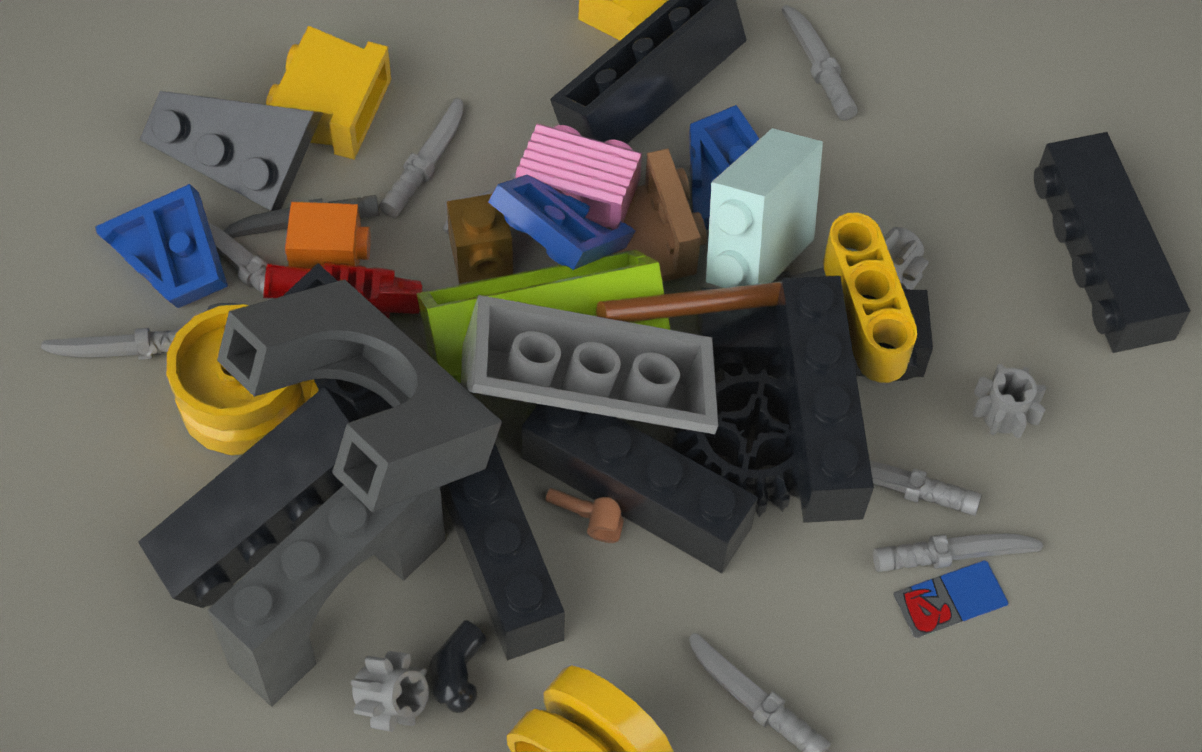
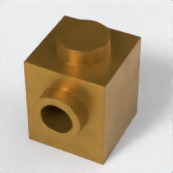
(479, 239)

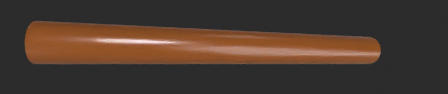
(689, 302)

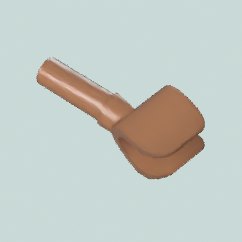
(604, 514)

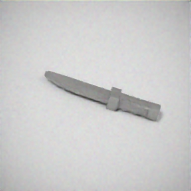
(824, 68)
(421, 166)
(250, 268)
(141, 343)
(919, 486)
(943, 550)
(766, 708)

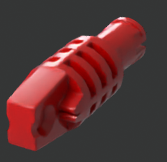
(376, 284)

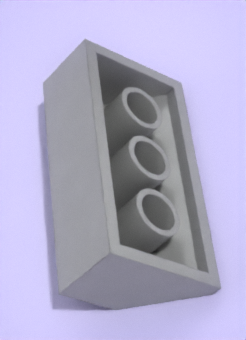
(590, 364)

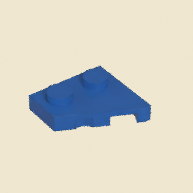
(557, 222)
(169, 246)

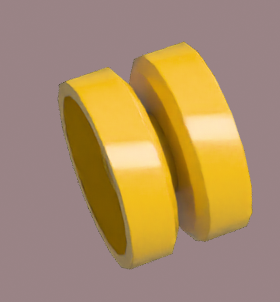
(210, 400)
(586, 716)

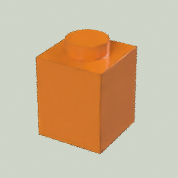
(326, 235)

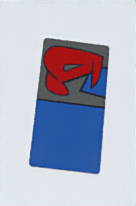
(950, 599)

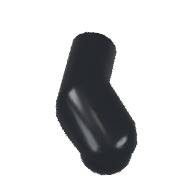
(450, 671)

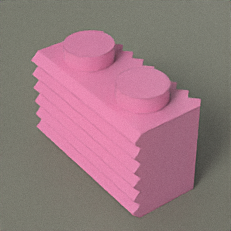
(585, 169)

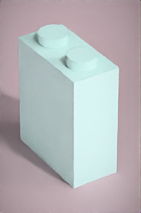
(763, 210)

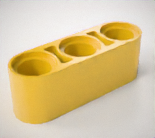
(873, 274)

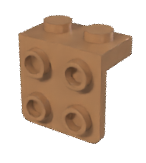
(664, 219)

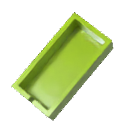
(616, 276)

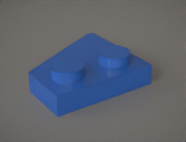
(713, 147)

